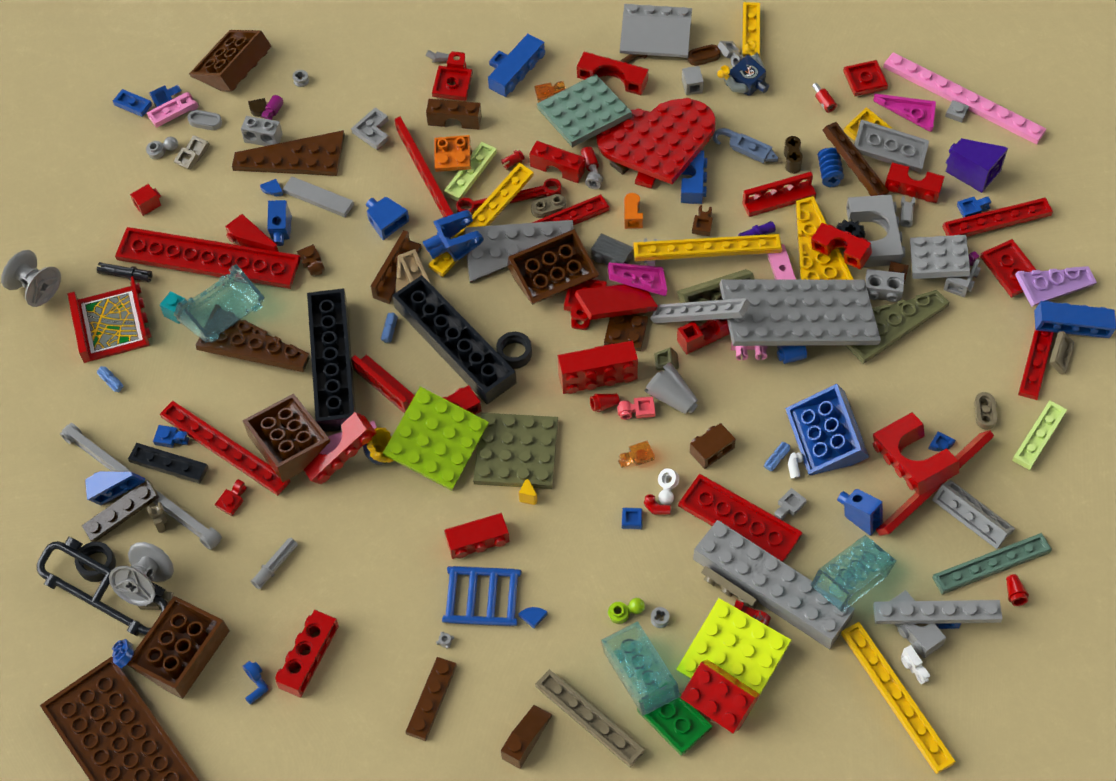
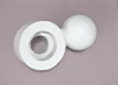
(666, 496)

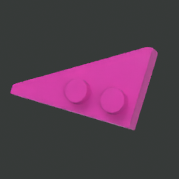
(915, 110)

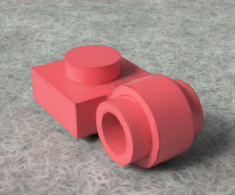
(642, 407)

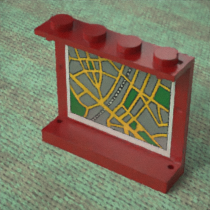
(109, 322)

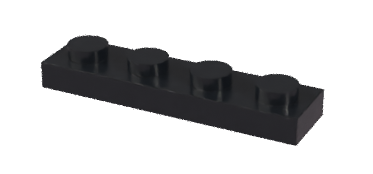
(168, 463)

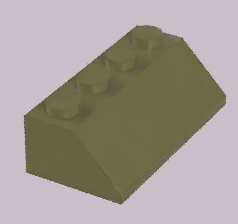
(710, 290)

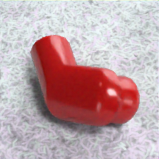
(654, 507)

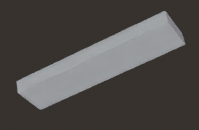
(318, 196)

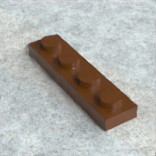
(431, 699)

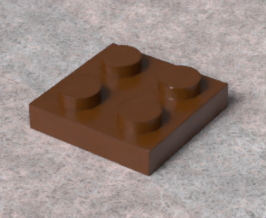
(626, 329)

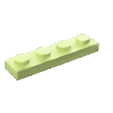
(465, 178)
(1039, 435)

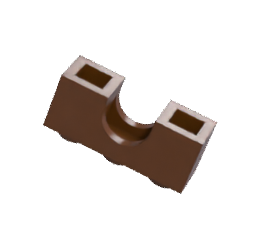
(466, 112)

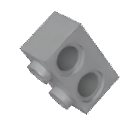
(261, 131)
(883, 285)

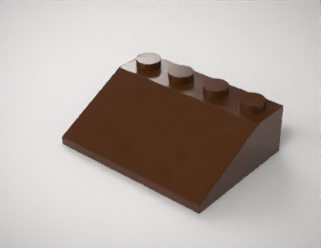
(231, 59)
(552, 267)
(286, 436)
(178, 646)

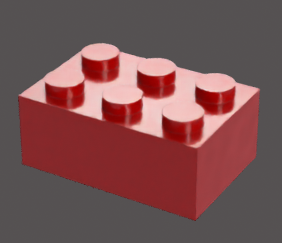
(720, 696)

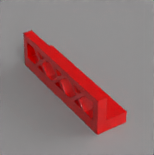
(778, 196)
(383, 382)

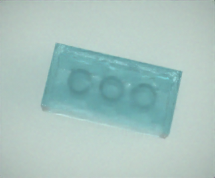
(853, 573)
(640, 668)

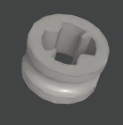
(300, 82)
(593, 180)
(660, 624)

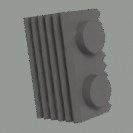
(611, 250)

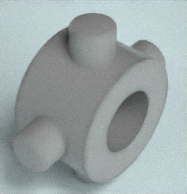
(445, 640)

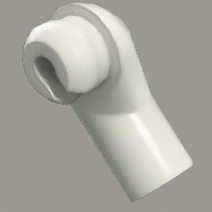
(794, 459)

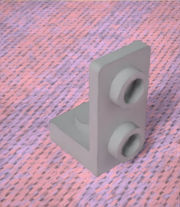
(960, 286)

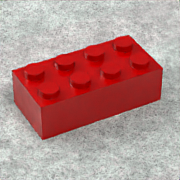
(598, 367)

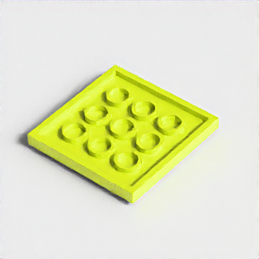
(737, 646)

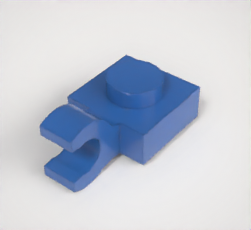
(162, 94)
(972, 206)
(167, 436)

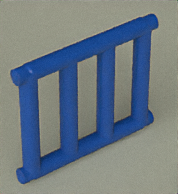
(490, 618)

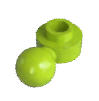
(635, 606)

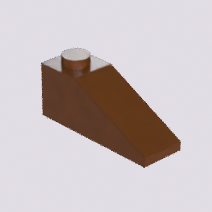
(525, 736)

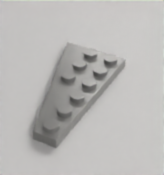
(506, 240)

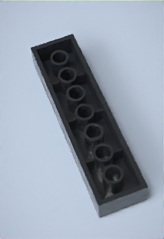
(454, 339)
(331, 358)

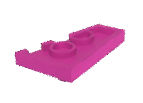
(639, 276)

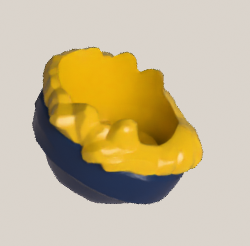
(375, 448)

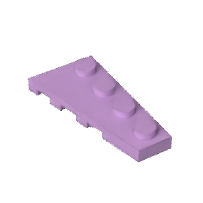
(1054, 283)

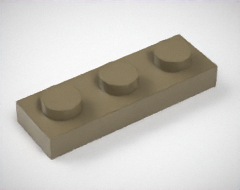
(729, 588)

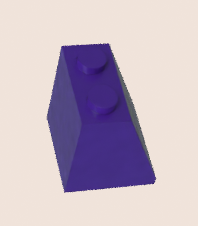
(975, 162)

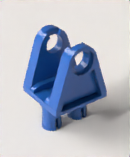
(447, 228)

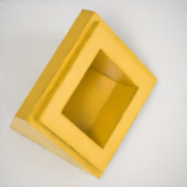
(527, 493)

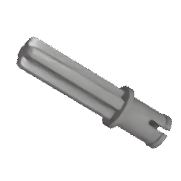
(271, 566)

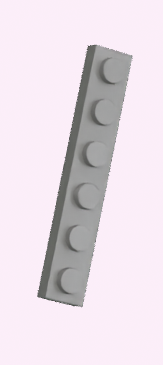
(700, 310)
(937, 612)

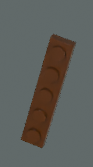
(855, 160)

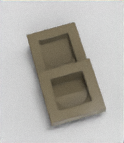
(192, 153)

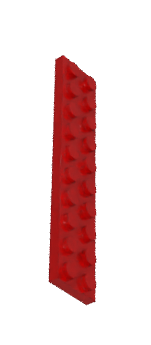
(207, 257)

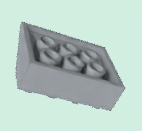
(656, 30)

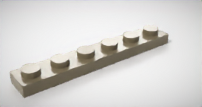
(589, 718)

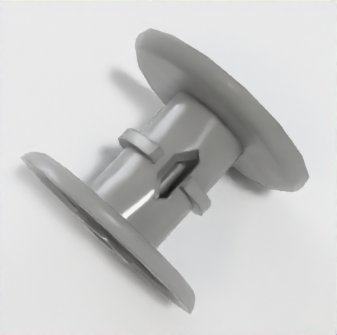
(23, 272)
(135, 582)

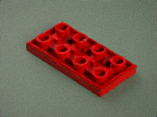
(615, 301)

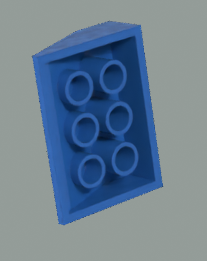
(827, 431)

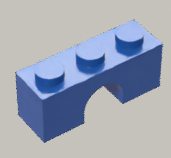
(692, 188)

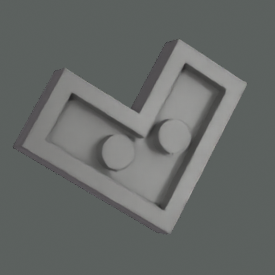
(368, 129)

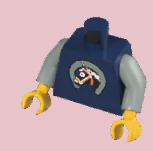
(747, 74)

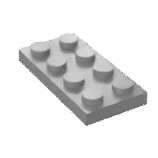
(891, 145)

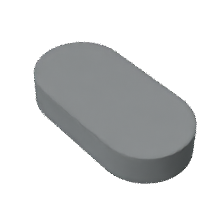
(204, 120)

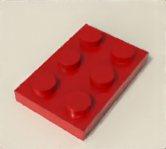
(1005, 262)

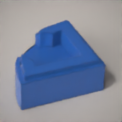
(272, 188)
(941, 442)
(533, 615)

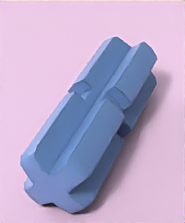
(390, 325)
(106, 375)
(775, 458)

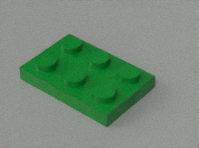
(678, 724)

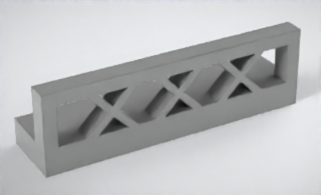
(973, 514)

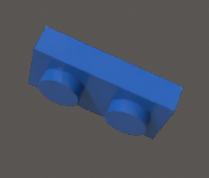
(132, 103)

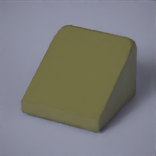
(665, 356)

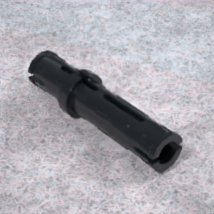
(125, 272)

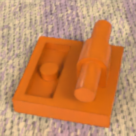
(452, 153)

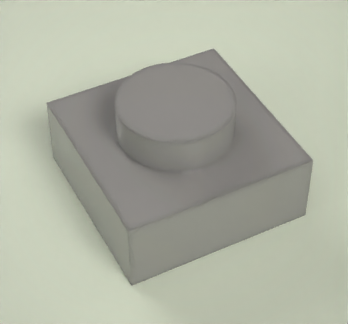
(957, 111)

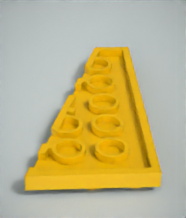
(813, 263)

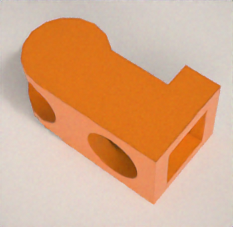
(631, 207)

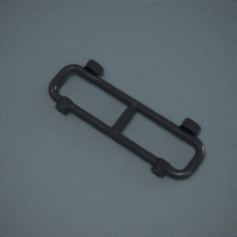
(72, 548)

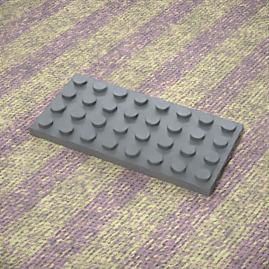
(802, 313)

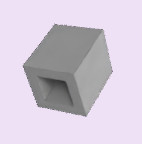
(692, 80)

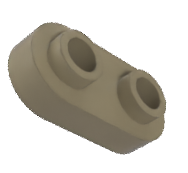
(549, 205)
(985, 412)

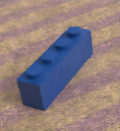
(516, 65)
(1075, 319)

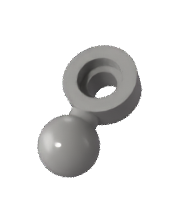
(170, 144)

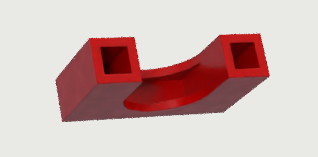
(921, 474)

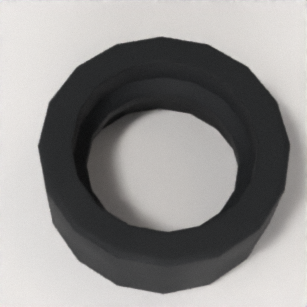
(515, 337)
(89, 549)

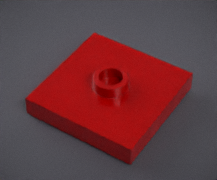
(865, 78)

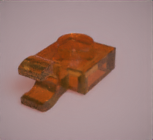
(547, 90)
(638, 453)

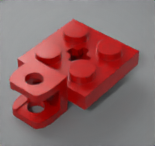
(454, 71)
(573, 305)

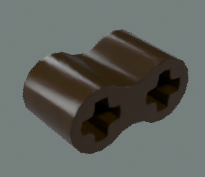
(793, 154)

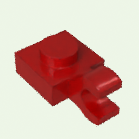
(231, 500)

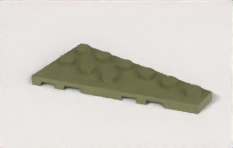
(900, 319)

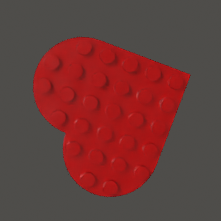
(660, 140)

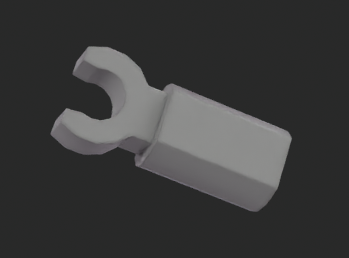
(907, 210)

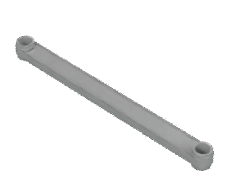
(208, 537)

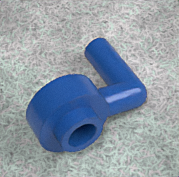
(253, 671)

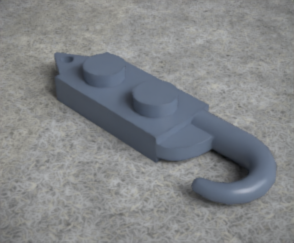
(747, 146)

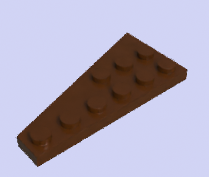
(303, 156)
(254, 344)

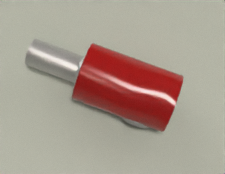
(824, 98)
(590, 159)

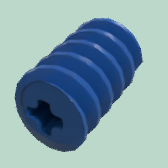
(830, 167)

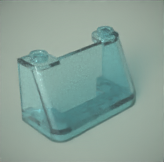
(220, 305)

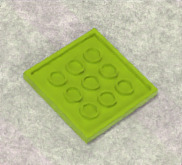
(435, 438)

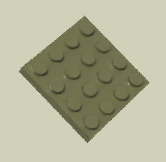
(516, 450)

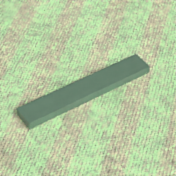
(991, 563)

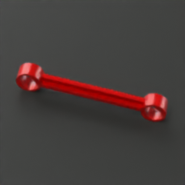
(522, 195)

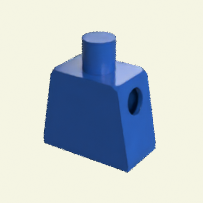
(386, 216)
(279, 221)
(862, 510)

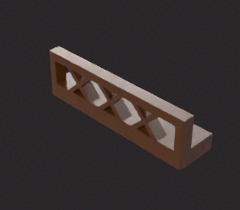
(385, 282)

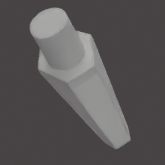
(437, 57)

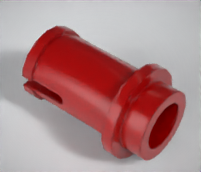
(513, 159)

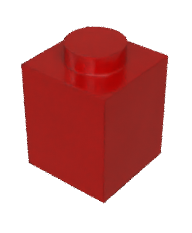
(146, 199)

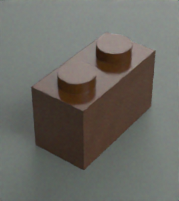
(712, 445)

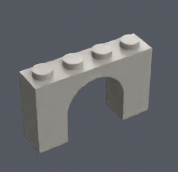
(882, 211)

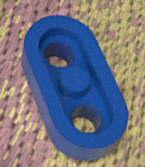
(122, 652)

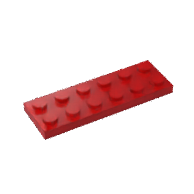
(713, 503)

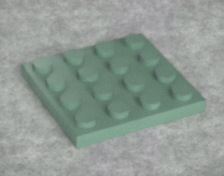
(584, 110)

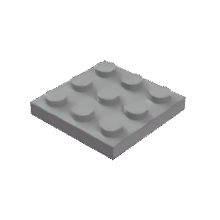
(939, 257)

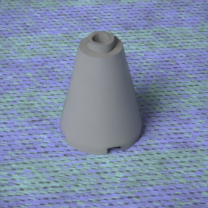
(672, 390)

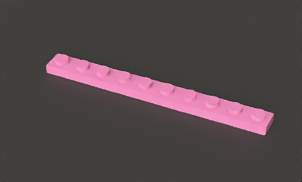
(976, 103)

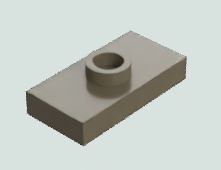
(1061, 352)

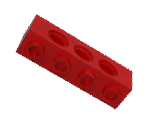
(297, 682)

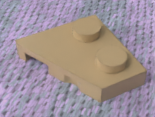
(408, 269)

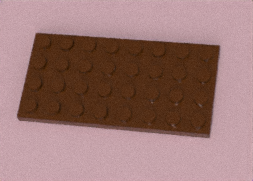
(114, 730)

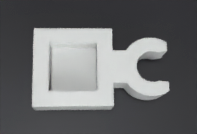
(913, 662)

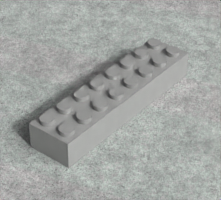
(771, 583)

